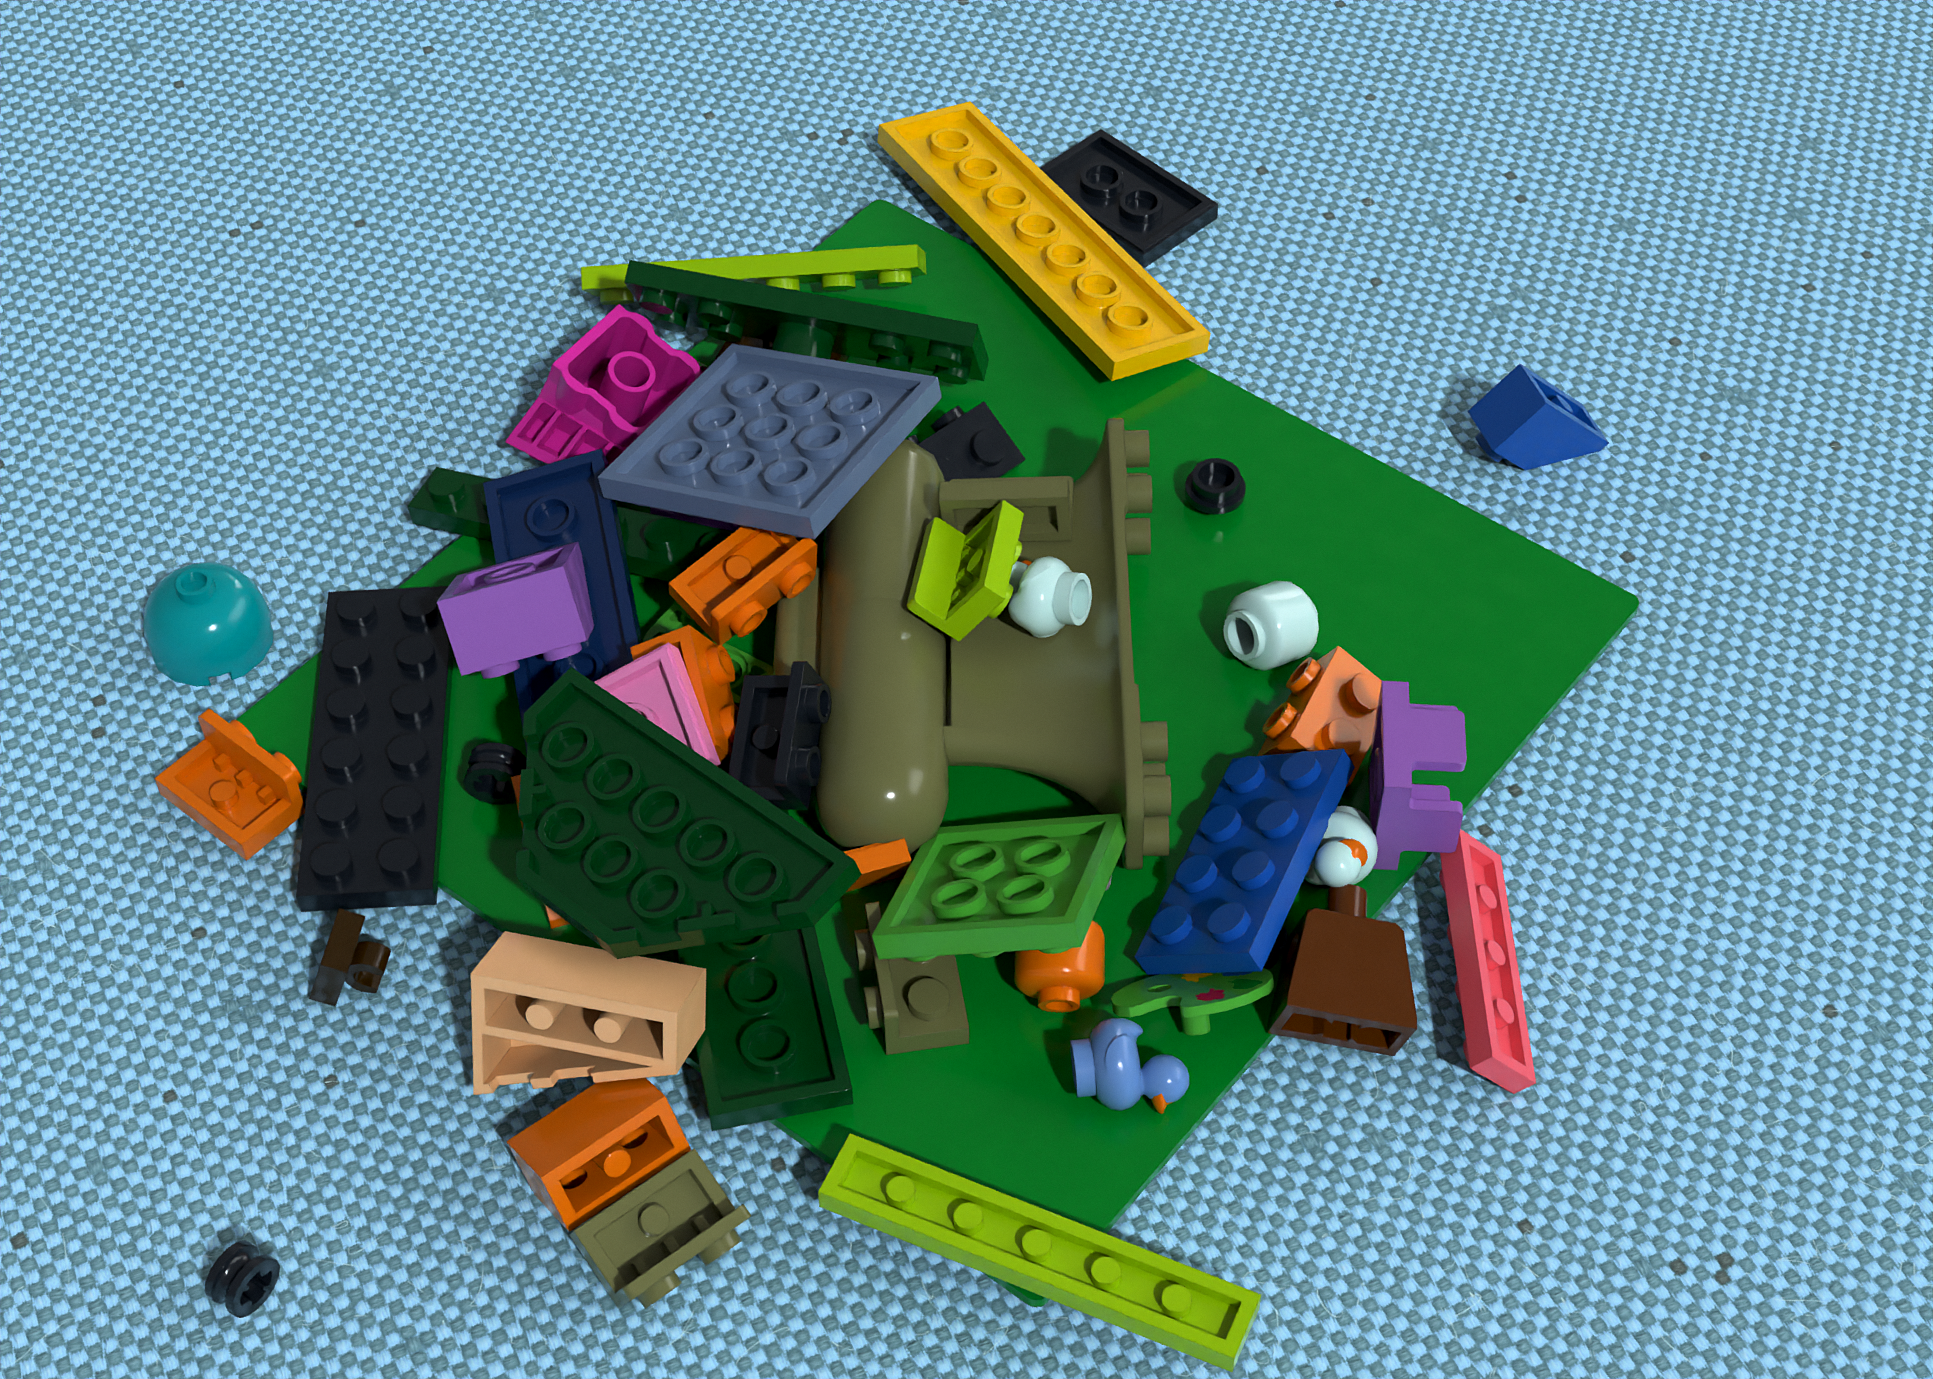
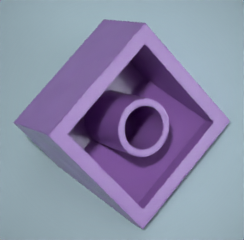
(518, 611)

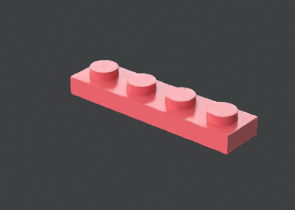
(1486, 965)

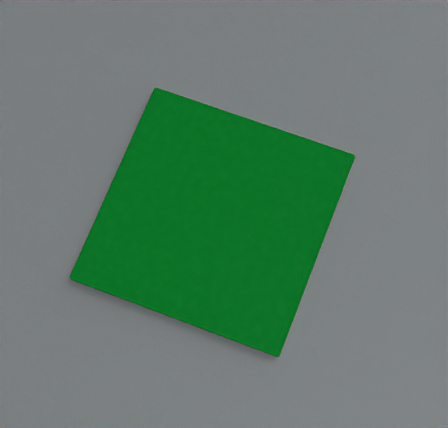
(1396, 582)

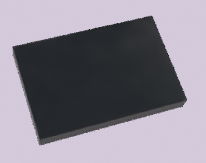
(1131, 196)

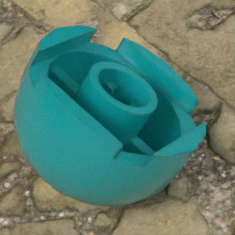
(206, 624)

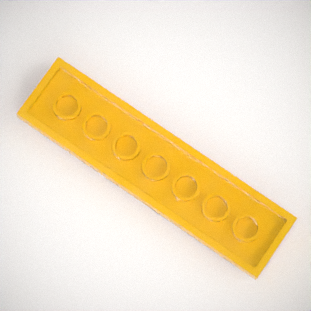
(1044, 241)

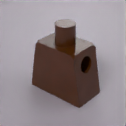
(1345, 979)

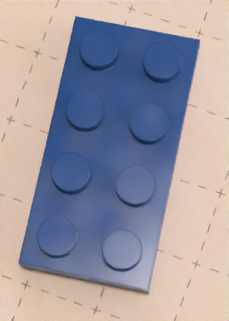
(1245, 864)

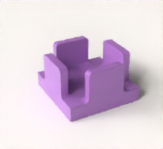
(1404, 741)

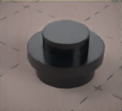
(1215, 486)

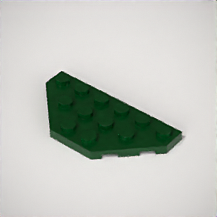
(653, 839)

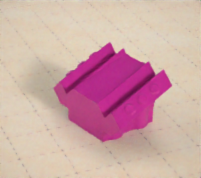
(605, 391)

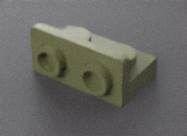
(911, 1001)

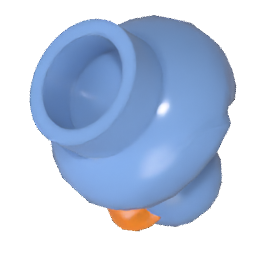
(1110, 1068)

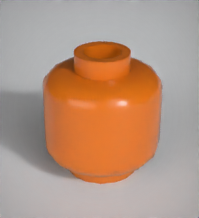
(1063, 977)

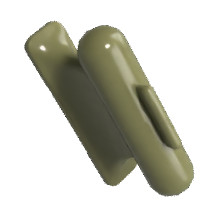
(998, 697)

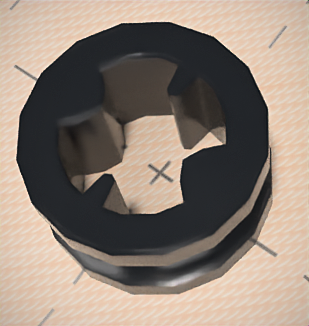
(491, 772)
(242, 1278)

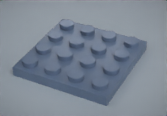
(771, 440)

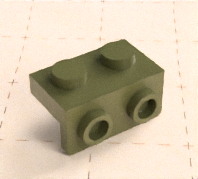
(658, 1229)

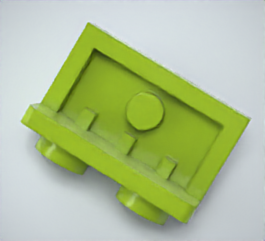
(967, 575)

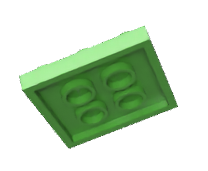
(1002, 888)

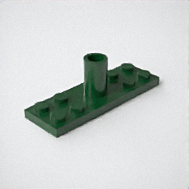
(808, 322)

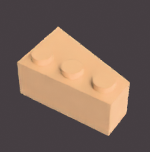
(579, 1012)

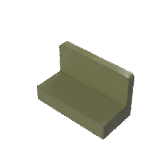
(1043, 500)

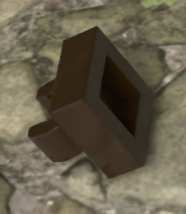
(346, 960)

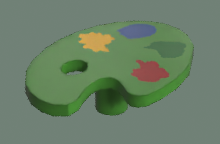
(1195, 994)

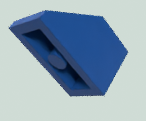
(1533, 422)

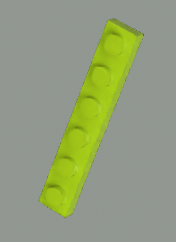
(832, 268)
(1041, 1252)

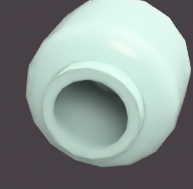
(1271, 625)

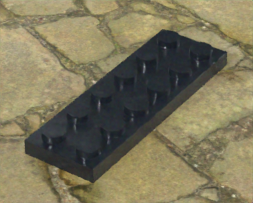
(377, 753)

